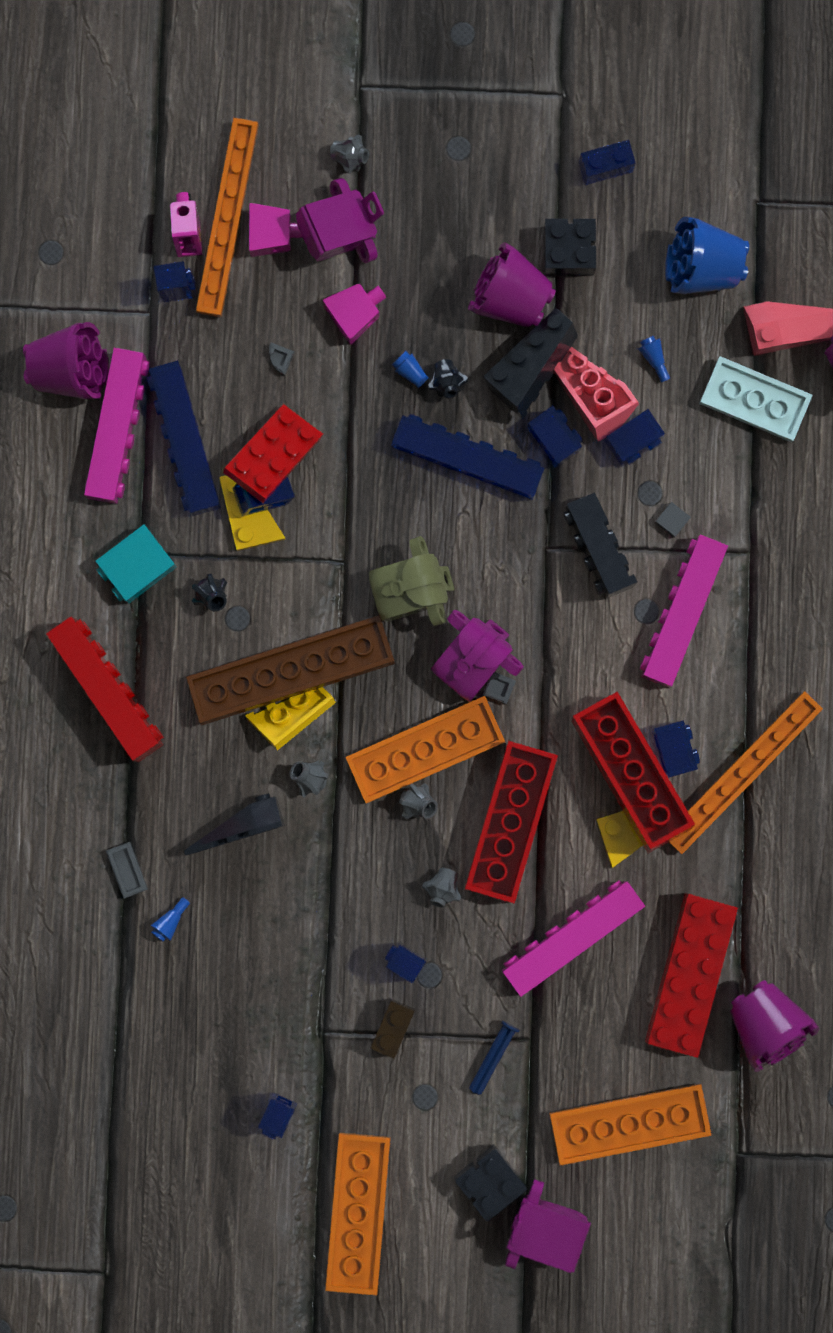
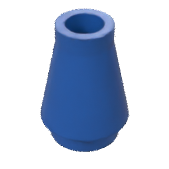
(410, 369)

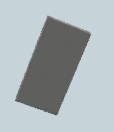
(127, 870)

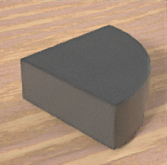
(280, 357)

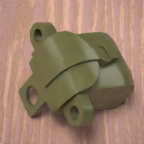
(412, 586)

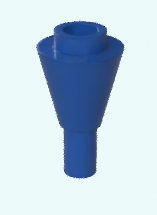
(653, 353)
(166, 925)

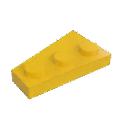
(251, 529)
(287, 719)
(618, 837)

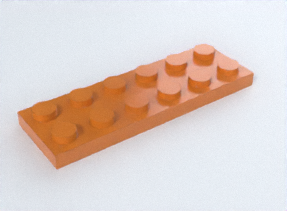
(425, 749)
(630, 1124)
(357, 1214)

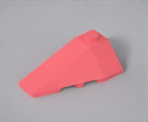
(786, 326)
(595, 394)

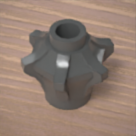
(349, 153)
(309, 777)
(418, 802)
(443, 888)

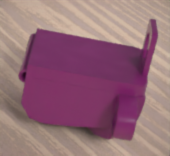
(340, 223)
(474, 655)
(546, 1232)

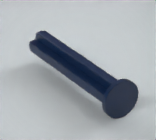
(493, 1057)

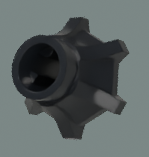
(447, 379)
(210, 593)

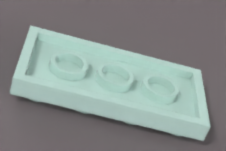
(755, 399)

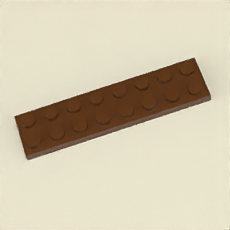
(290, 670)

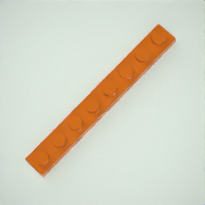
(227, 217)
(748, 767)

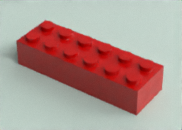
(104, 688)
(632, 772)
(511, 822)
(691, 975)

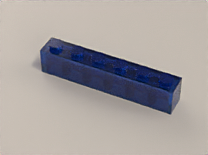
(184, 437)
(468, 457)

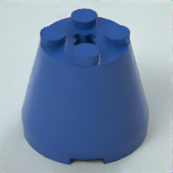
(705, 258)

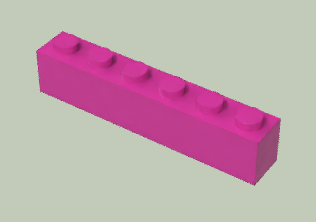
(116, 426)
(684, 610)
(572, 938)

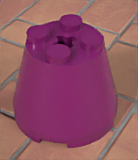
(511, 289)
(68, 362)
(770, 1025)

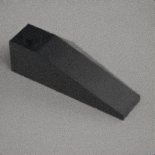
(250, 821)

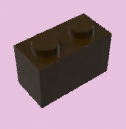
(392, 1028)

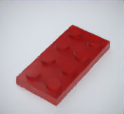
(273, 453)

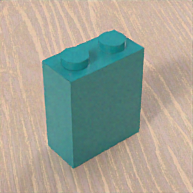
(135, 564)

